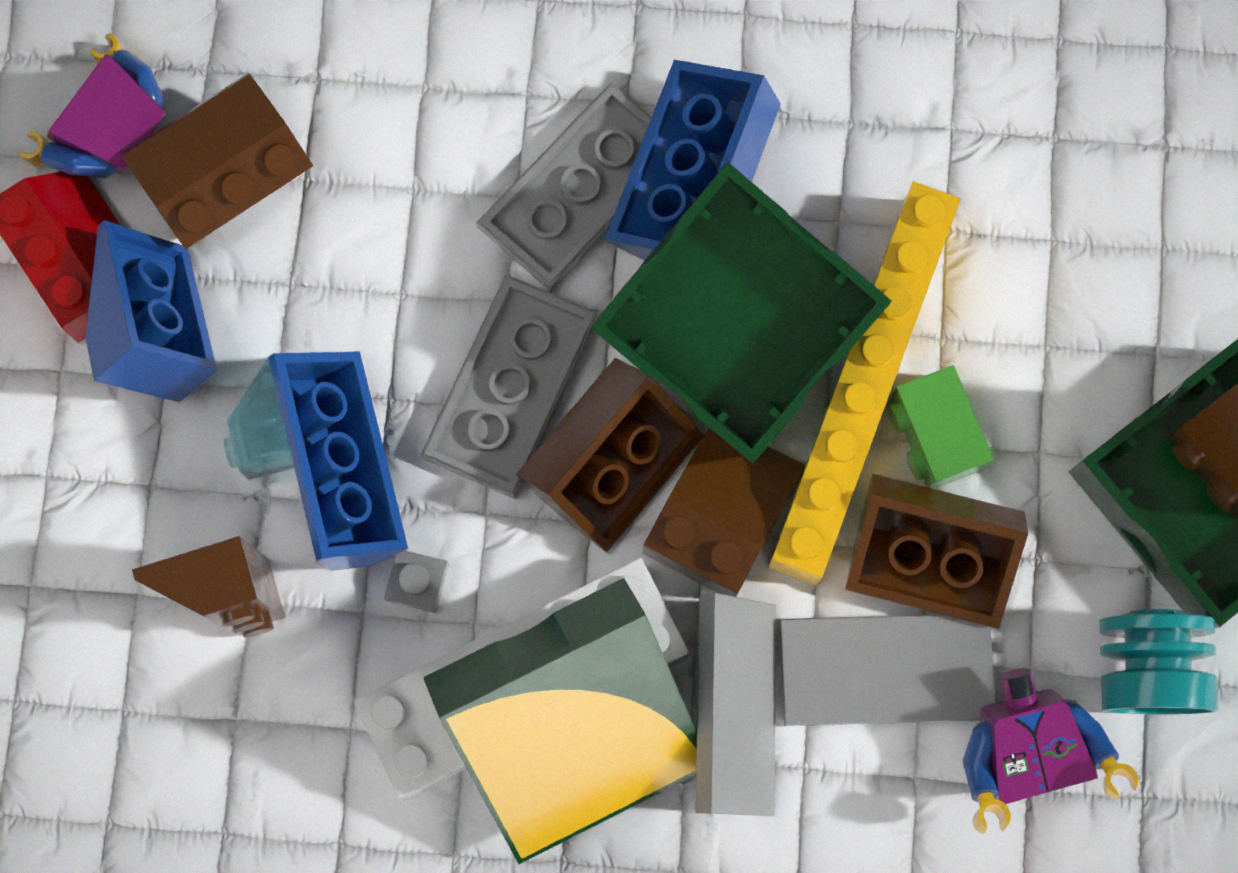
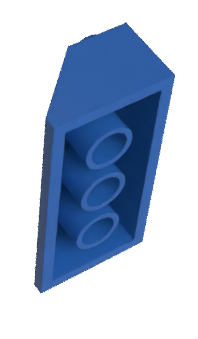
(696, 128)
(338, 458)

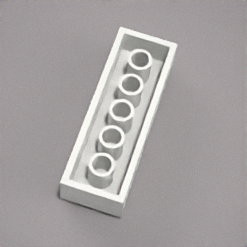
(405, 721)

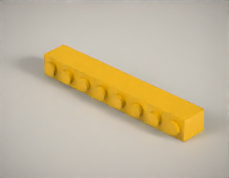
(864, 387)

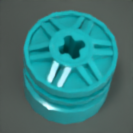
(1158, 664)

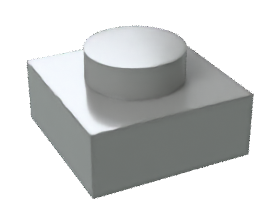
(416, 581)

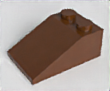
(1211, 448)
(721, 513)

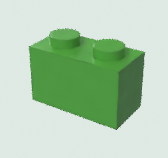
(939, 428)

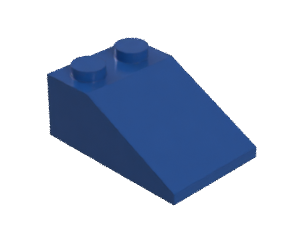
(146, 316)

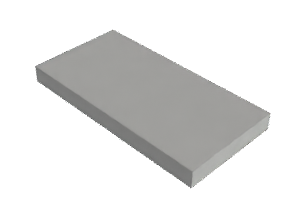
(570, 190)
(509, 385)
(885, 670)
(736, 706)

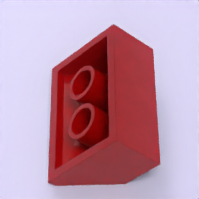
(53, 234)

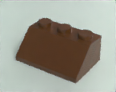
(217, 160)
(611, 453)
(936, 551)
(222, 583)

